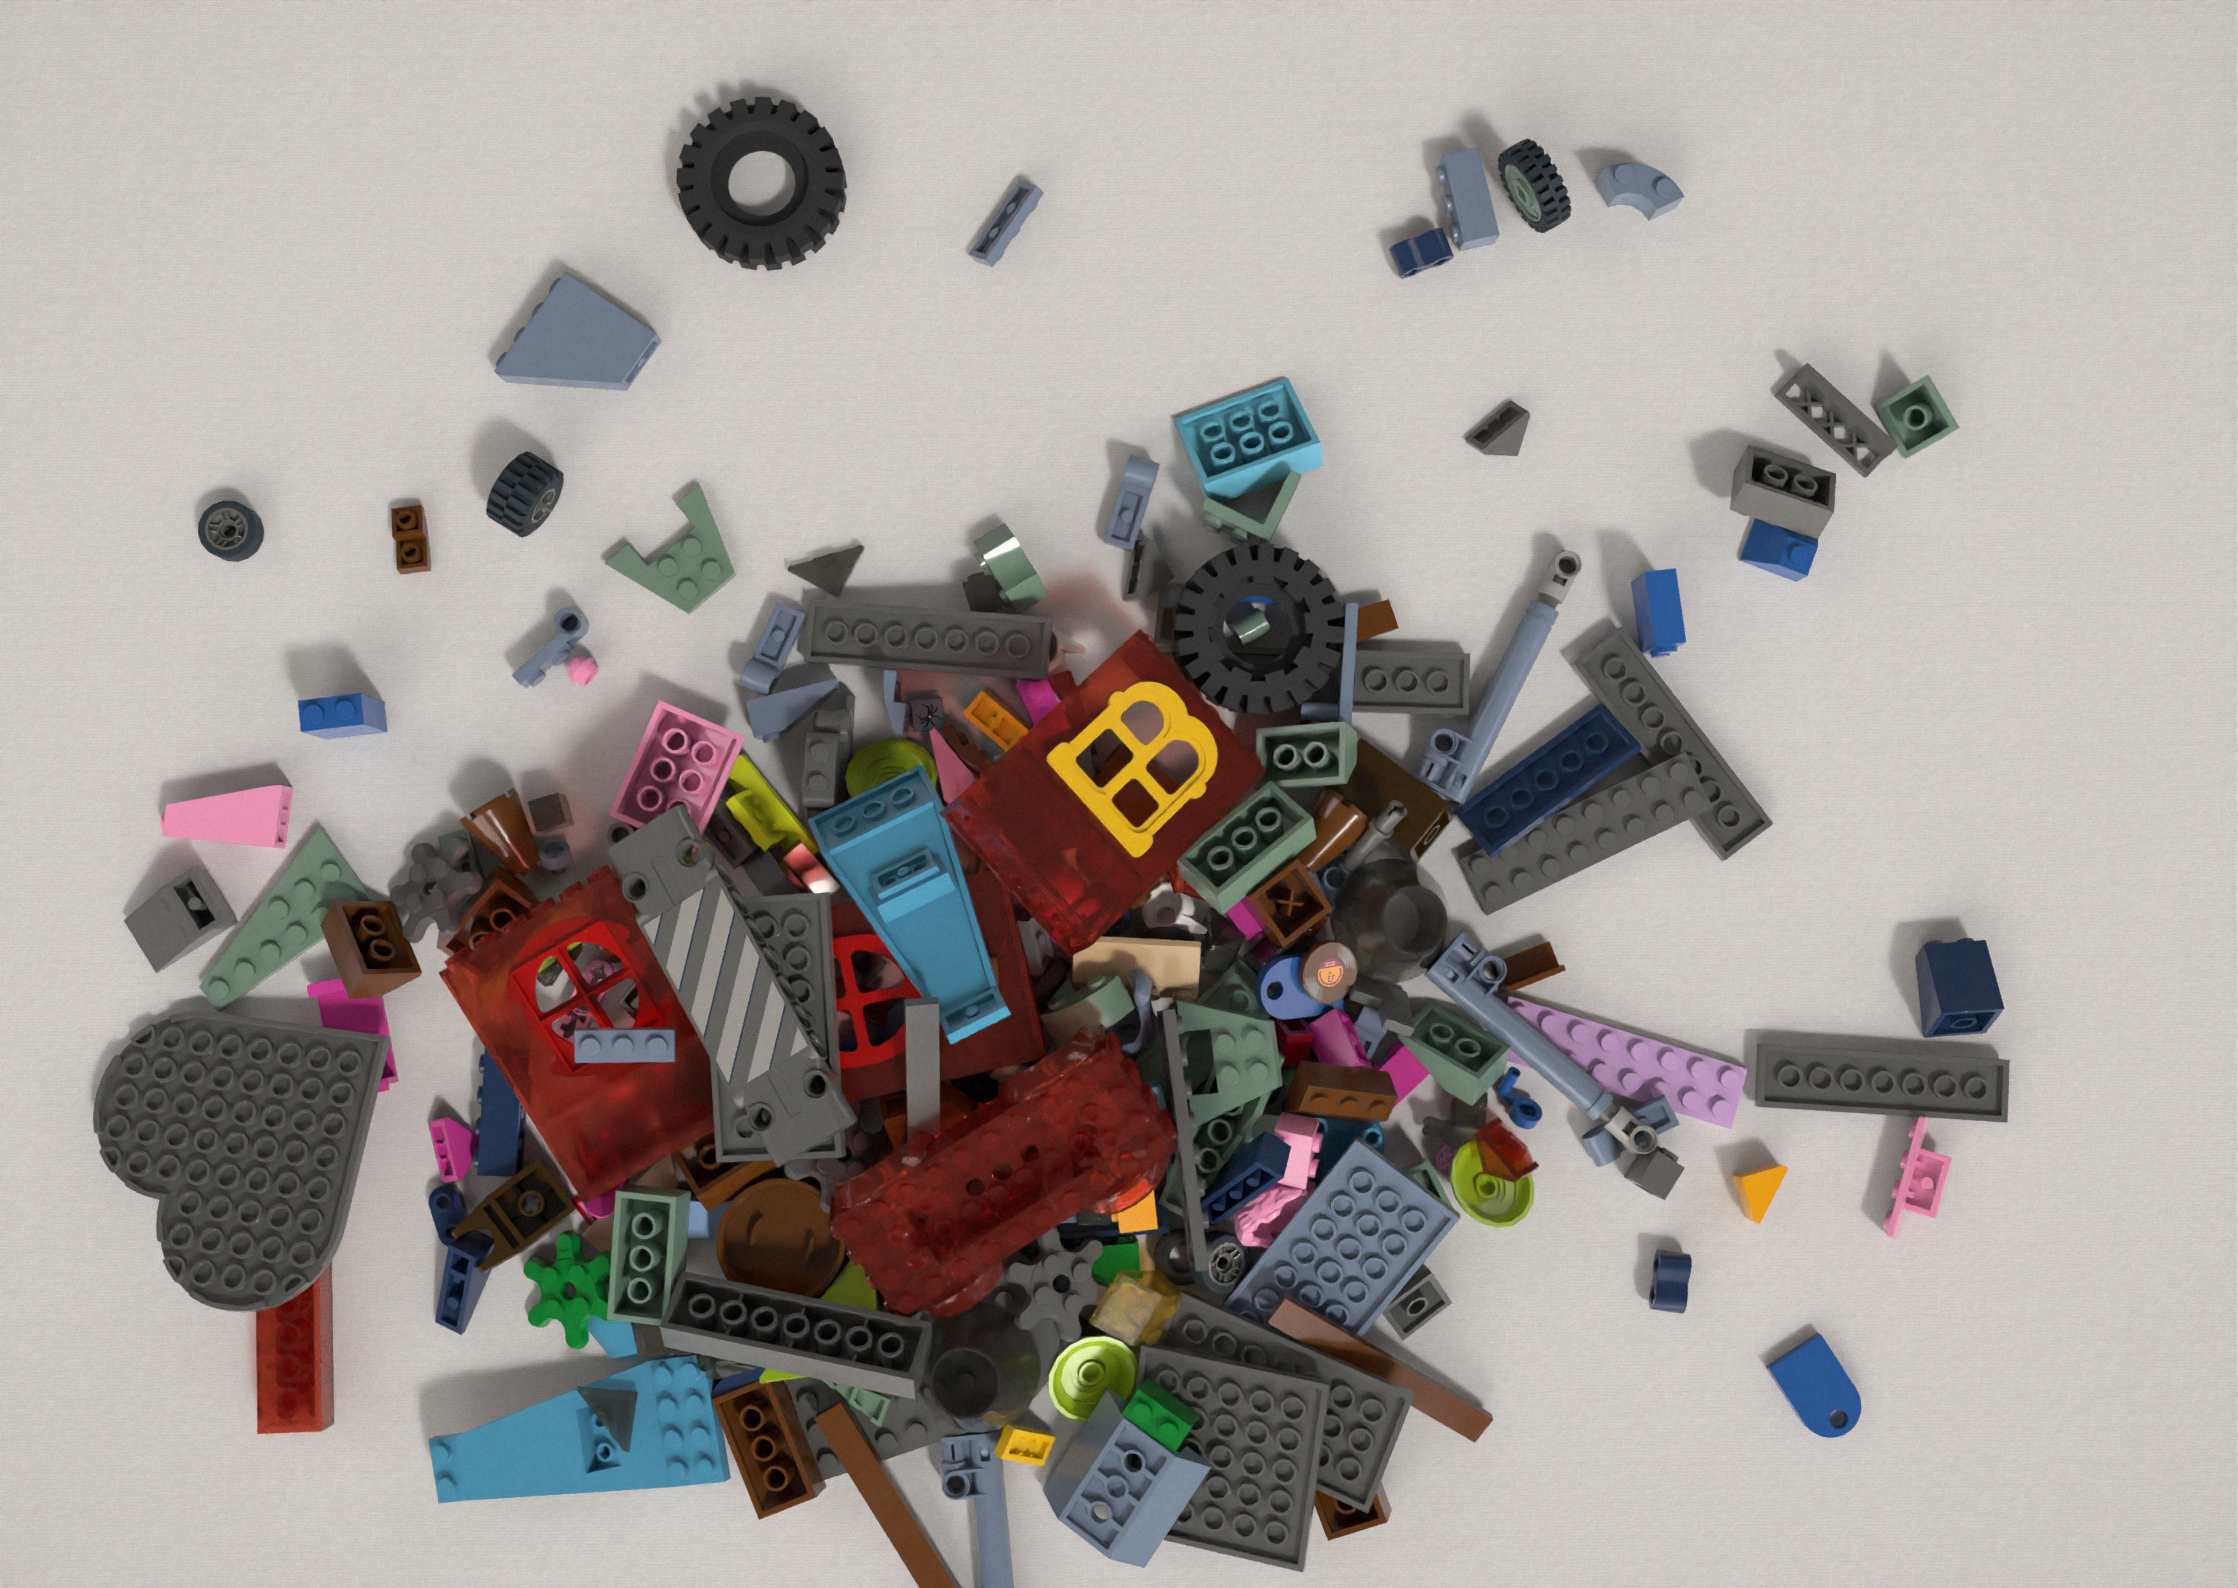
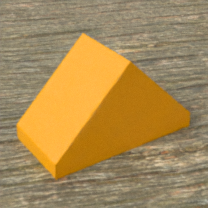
(1758, 1188)

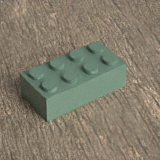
(1246, 847)
(647, 1251)

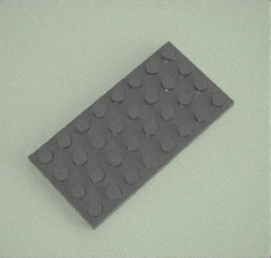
(802, 942)
(1362, 1407)

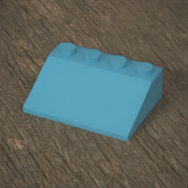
(1249, 441)

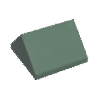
(1917, 417)

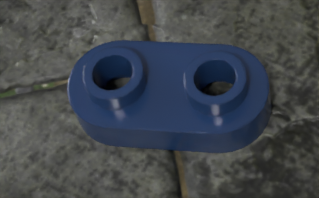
(447, 1216)

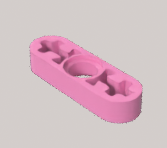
(589, 978)

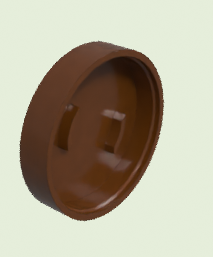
(779, 1238)

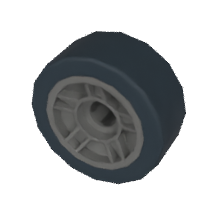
(215, 528)
(1234, 1264)

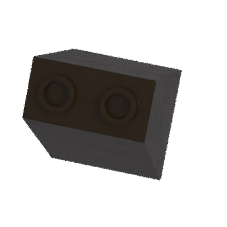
(1380, 780)

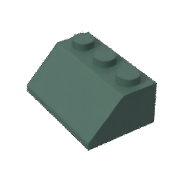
(1307, 754)

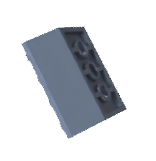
(1139, 1501)

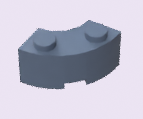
(1639, 187)

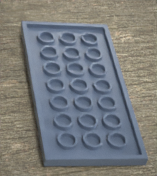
(1348, 1244)

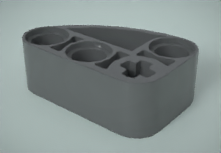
(767, 875)

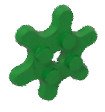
(553, 1277)

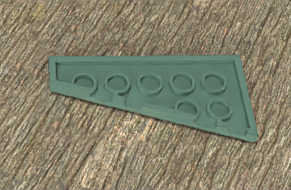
(285, 921)

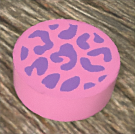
(1443, 1159)

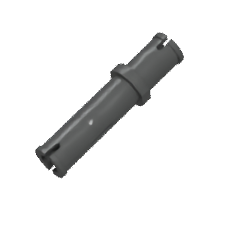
(1379, 829)

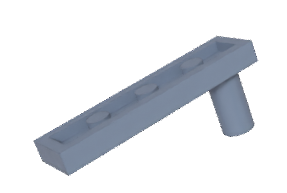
(1343, 708)

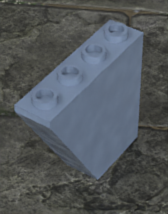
(578, 342)

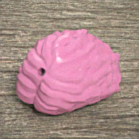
(1268, 1213)

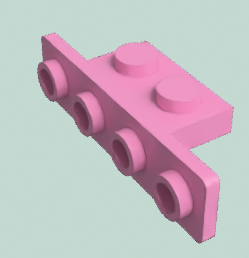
(1921, 1182)

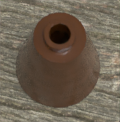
(1336, 829)
(505, 832)

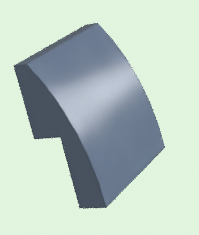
(898, 712)

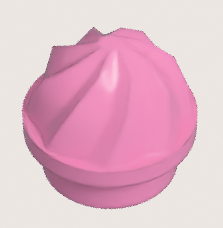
(581, 669)

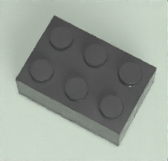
(1783, 492)

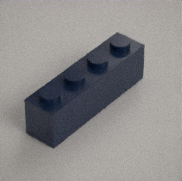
(500, 1126)
(1246, 1176)

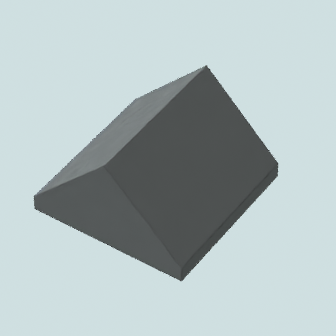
(1416, 1303)

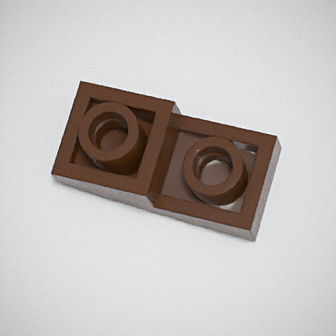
(411, 539)
(1375, 620)
(967, 752)

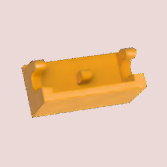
(996, 719)

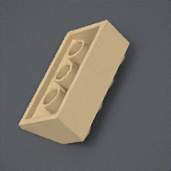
(1168, 963)

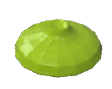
(884, 761)
(1485, 1196)
(1086, 1372)

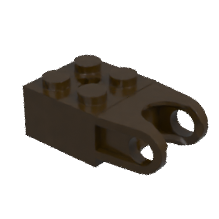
(509, 1222)

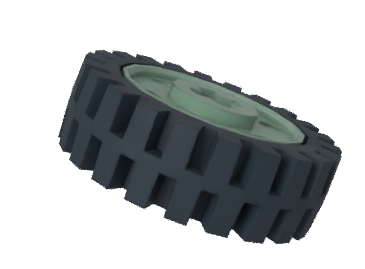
(1534, 185)

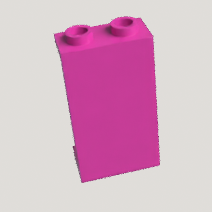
(355, 1015)

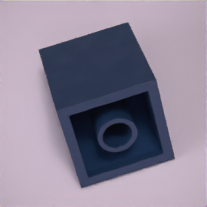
(1957, 988)

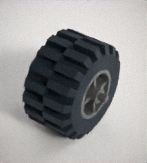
(524, 494)

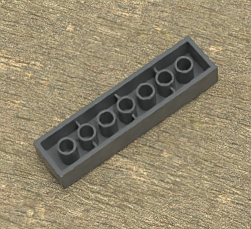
(797, 1334)

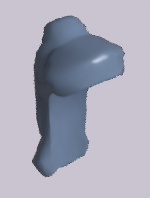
(1141, 1023)

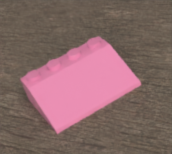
(676, 765)

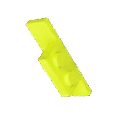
(763, 810)

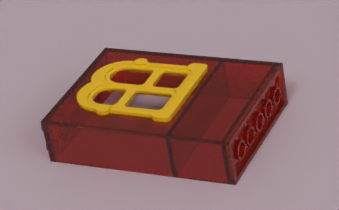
(1060, 835)

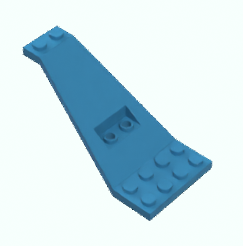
(911, 888)
(564, 1445)

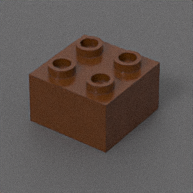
(1287, 903)

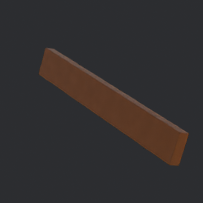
(1430, 1396)
(883, 1497)

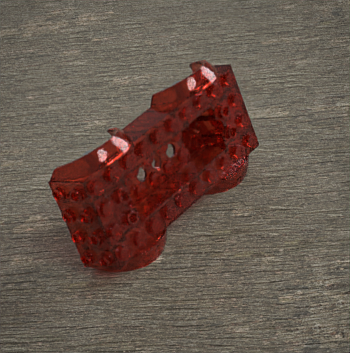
(945, 1249)

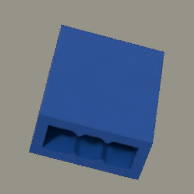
(1658, 612)
(342, 716)

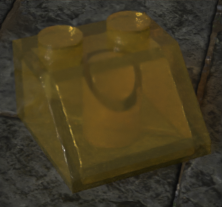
(1137, 1307)

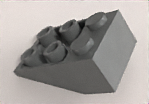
(180, 918)

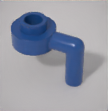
(1523, 1110)

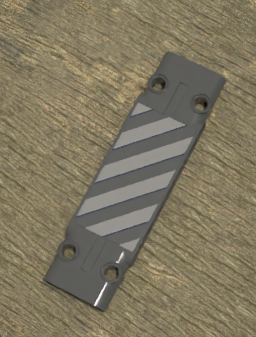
(731, 986)

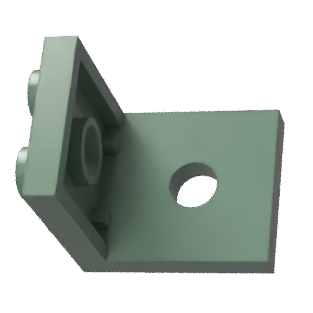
(1243, 529)

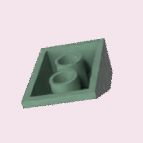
(1456, 1052)

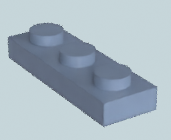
(1006, 223)
(625, 1044)

